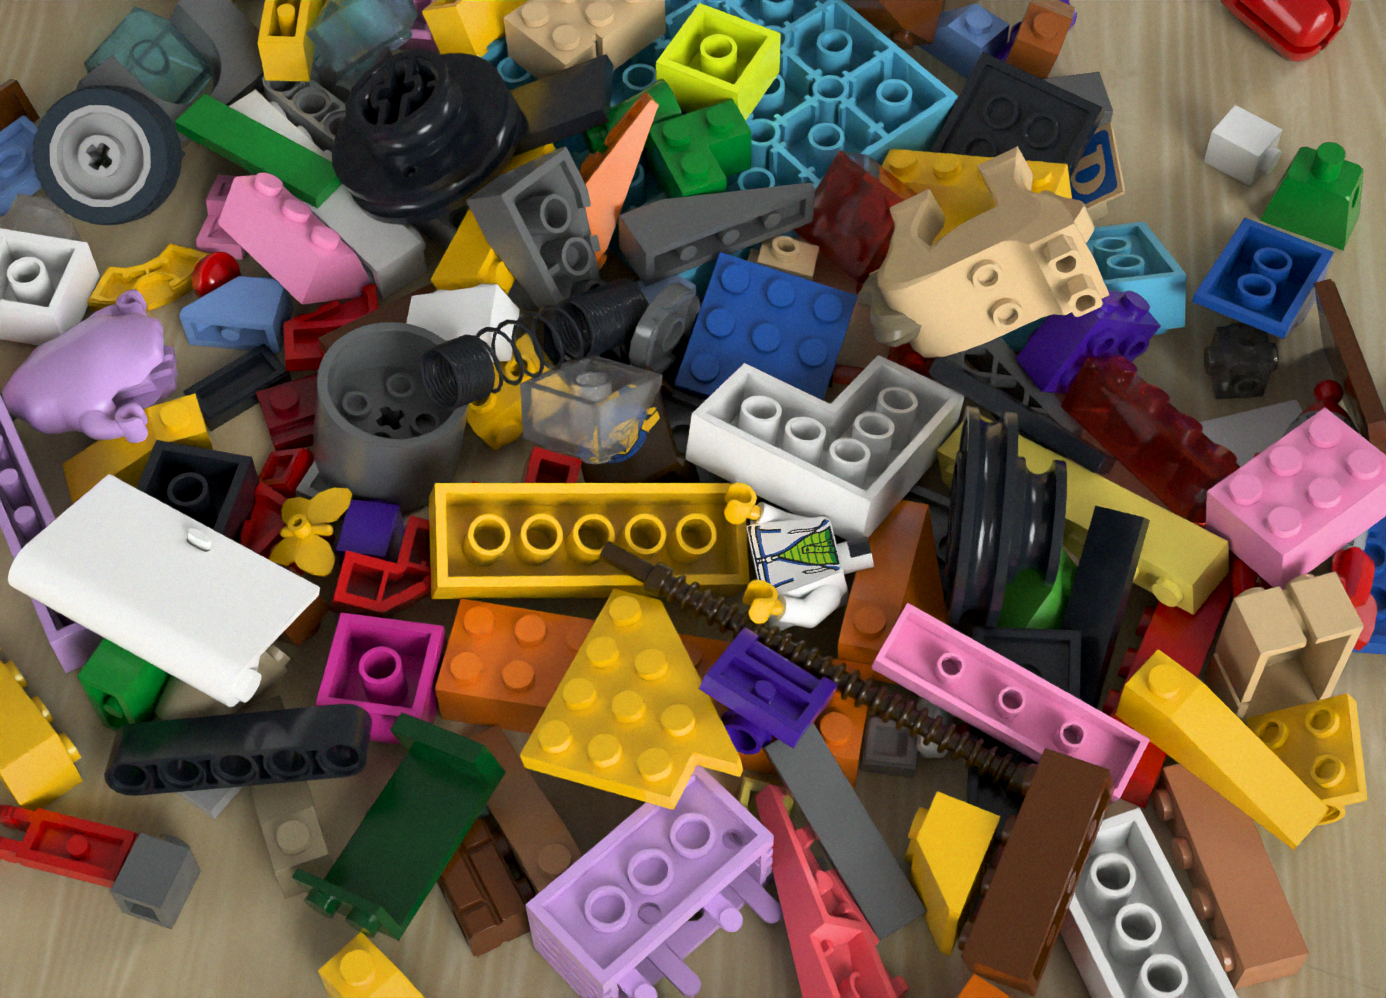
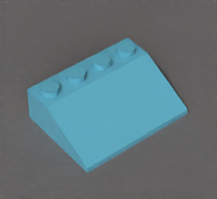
(1133, 261)

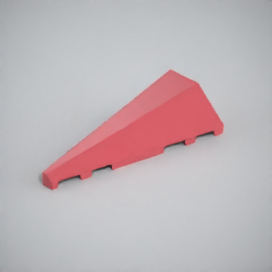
(825, 927)

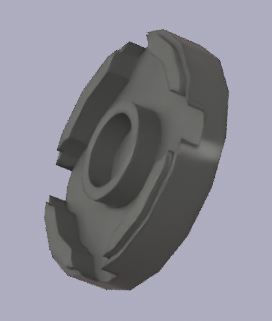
(664, 325)

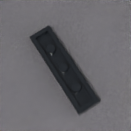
(1028, 419)
(1102, 592)

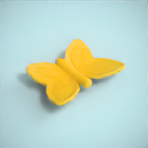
(305, 523)

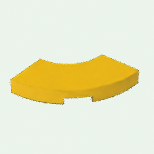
(157, 280)

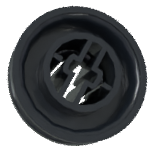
(424, 135)
(999, 518)

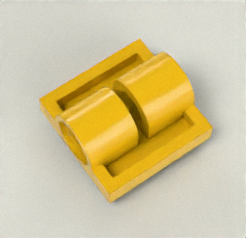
(1320, 747)

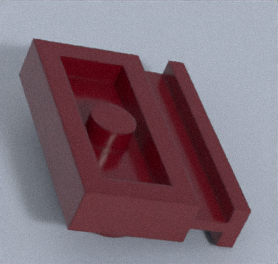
(290, 412)

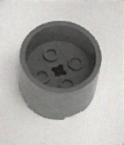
(378, 422)

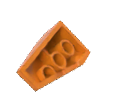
(611, 172)
(902, 574)

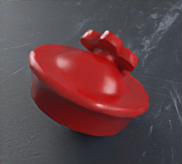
(214, 272)

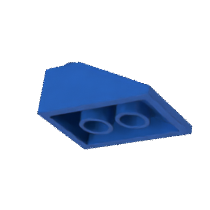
(1264, 278)

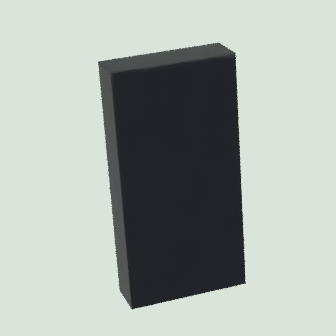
(235, 385)

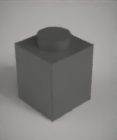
(156, 879)

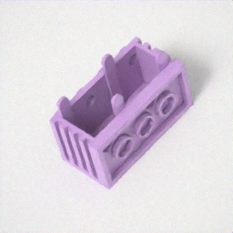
(629, 899)

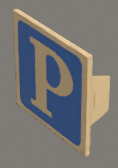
(1098, 173)

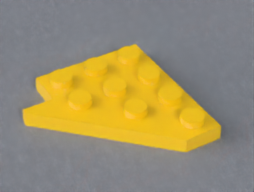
(631, 710)

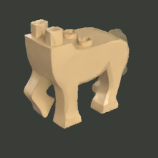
(987, 273)

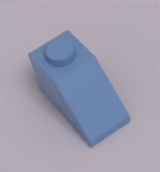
(964, 35)
(239, 315)

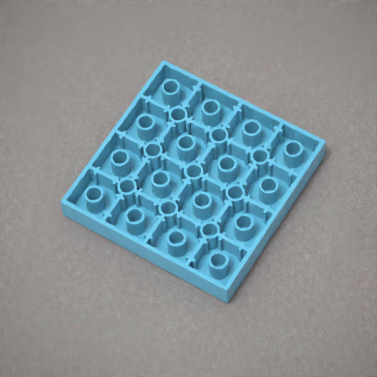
(834, 92)

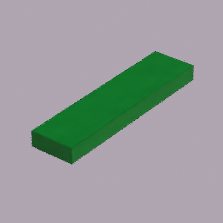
(259, 149)

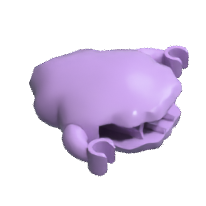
(97, 375)

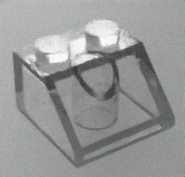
(588, 407)

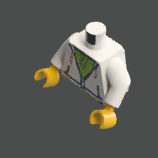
(794, 562)

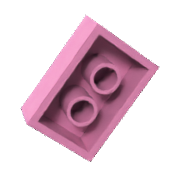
(1300, 499)

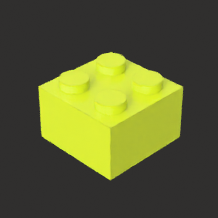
(720, 60)

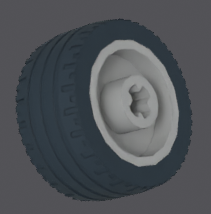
(73, 158)

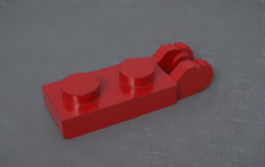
(66, 845)

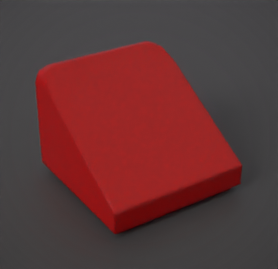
(286, 469)

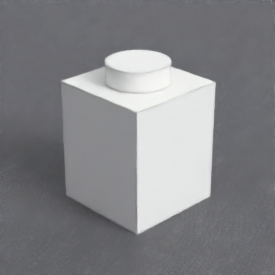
(1244, 146)

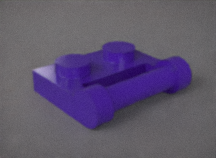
(767, 688)

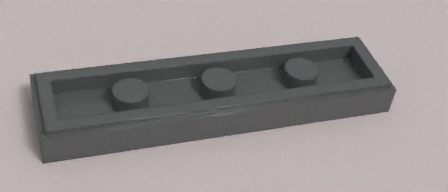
(845, 832)

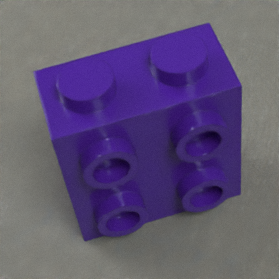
(1064, 342)

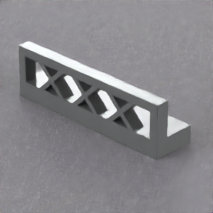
(999, 367)

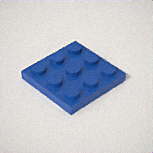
(768, 322)

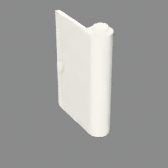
(163, 588)

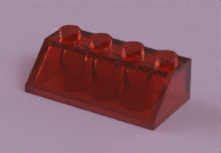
(1148, 435)

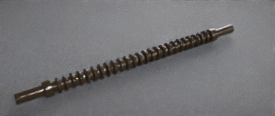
(659, 580)

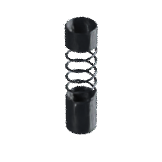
(581, 324)

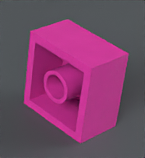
(384, 670)

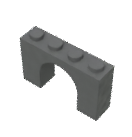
(222, 38)

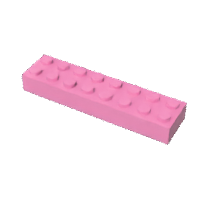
(1004, 697)

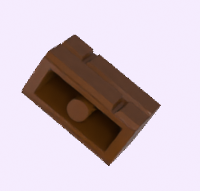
(484, 892)

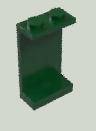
(407, 831)

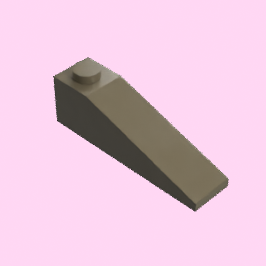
(289, 823)

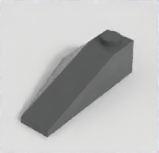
(541, 228)

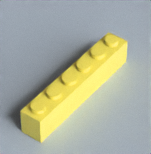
(1177, 557)

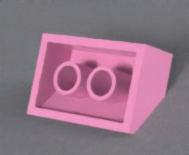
(291, 241)

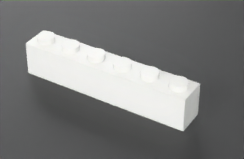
(386, 251)

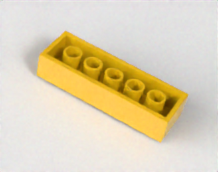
(550, 538)

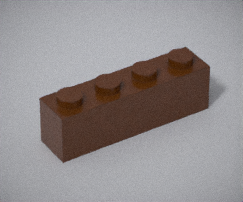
(1037, 871)

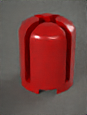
(1292, 26)

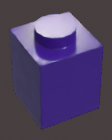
(371, 530)

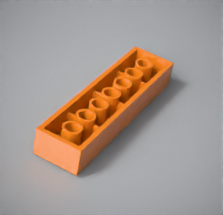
(511, 660)

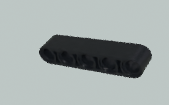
(239, 750)

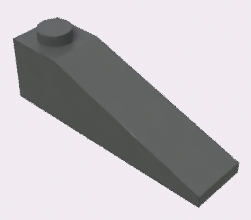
(695, 229)

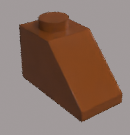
(1040, 36)

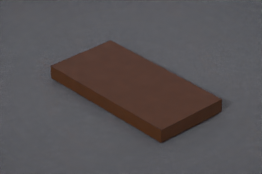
(1349, 366)

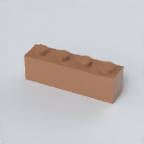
(1230, 880)

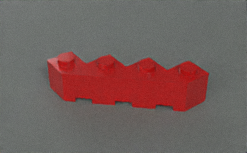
(386, 588)

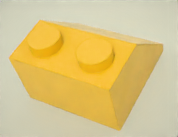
(948, 861)

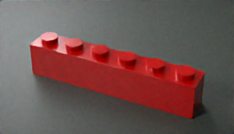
(1187, 642)

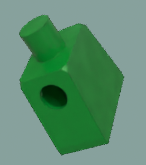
(1318, 196)

